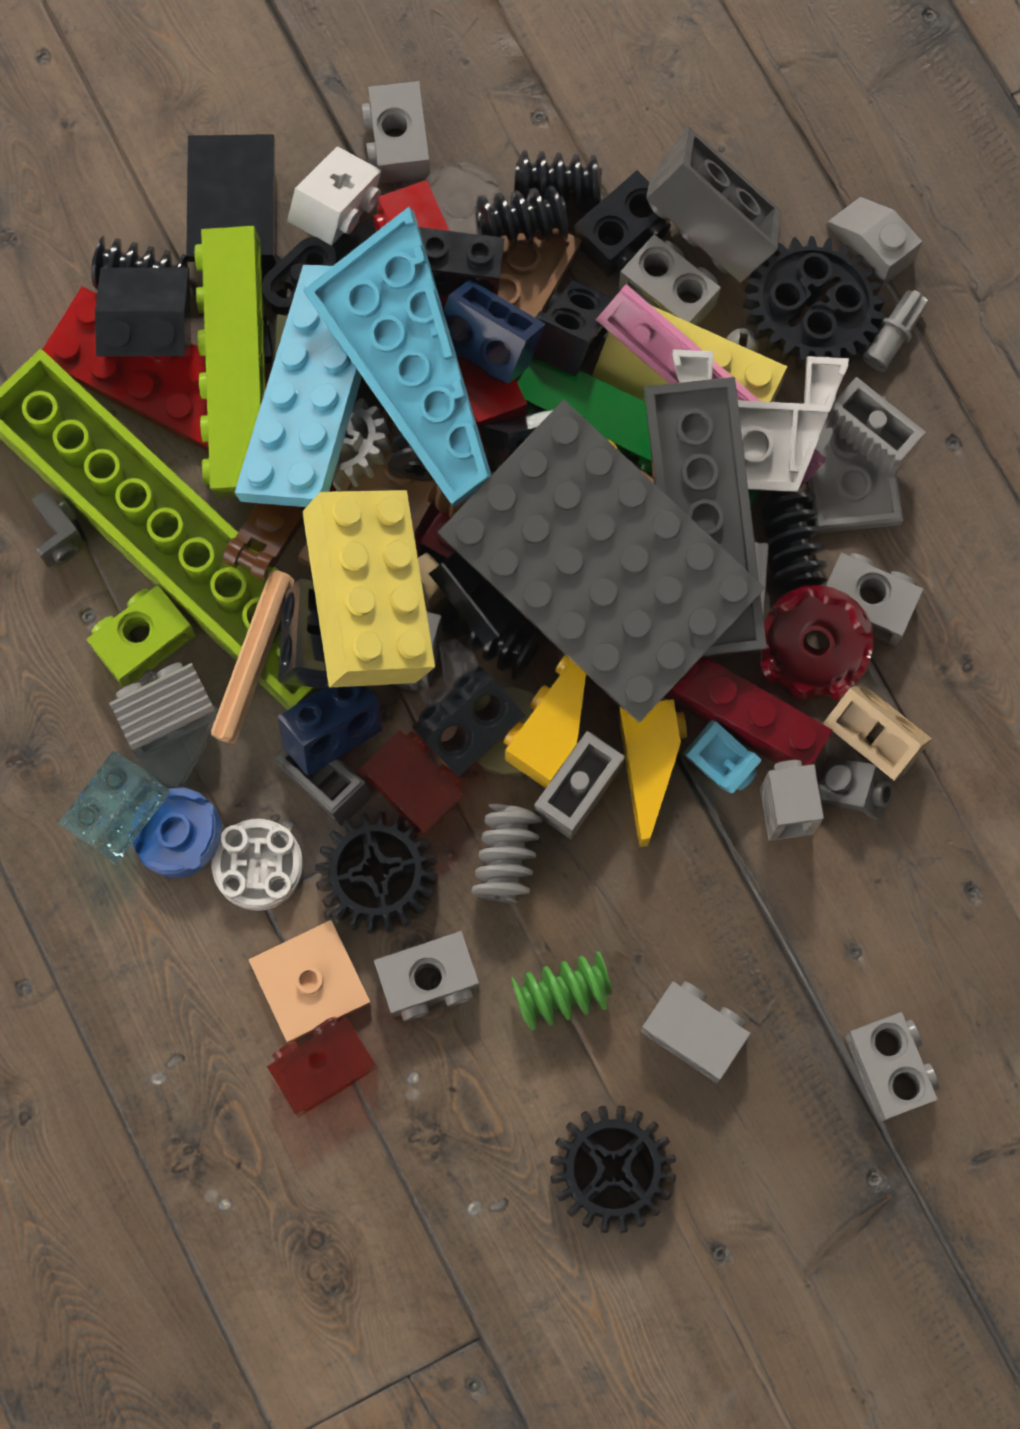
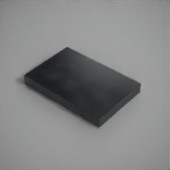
(231, 187)

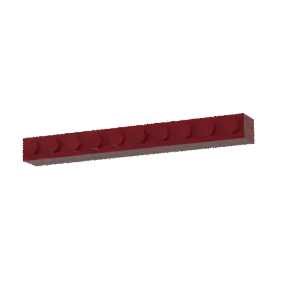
(716, 695)

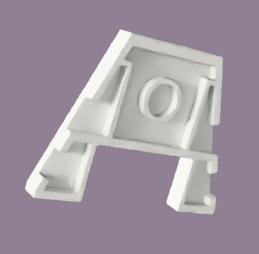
(776, 434)

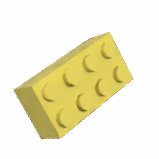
(368, 588)

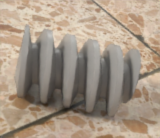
(506, 853)

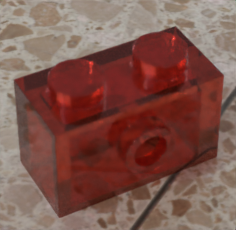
(412, 781)
(321, 1065)

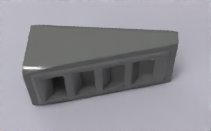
(341, 798)

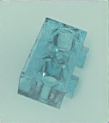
(114, 807)

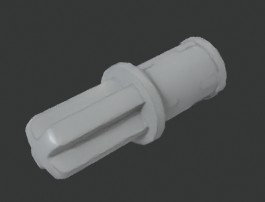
(895, 330)

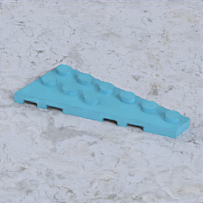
(396, 335)

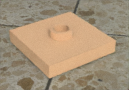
(309, 981)

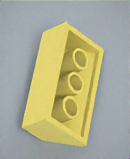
(630, 374)

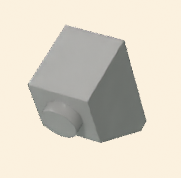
(878, 237)

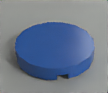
(180, 835)

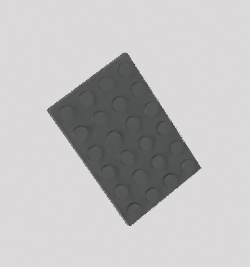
(601, 561)

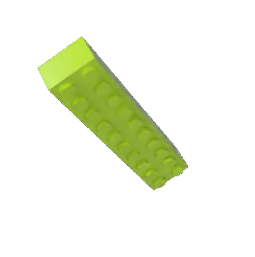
(136, 506)

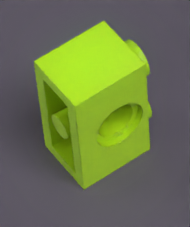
(130, 660)

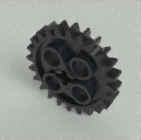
(785, 278)

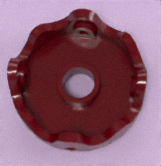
(812, 670)

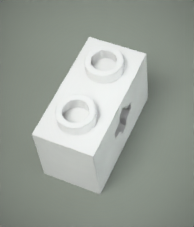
(335, 196)

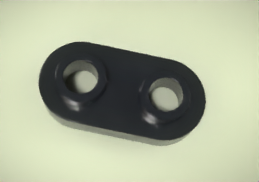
(288, 270)

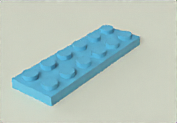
(301, 410)

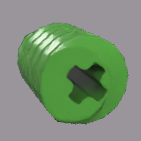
(563, 991)

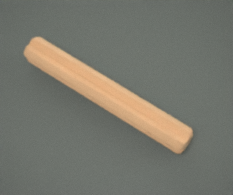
(252, 658)

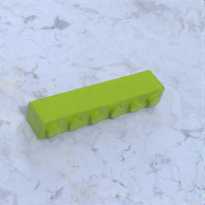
(232, 349)

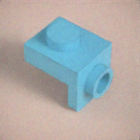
(722, 758)

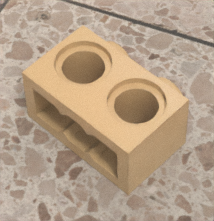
(877, 731)

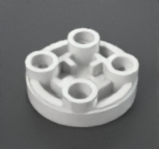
(257, 864)

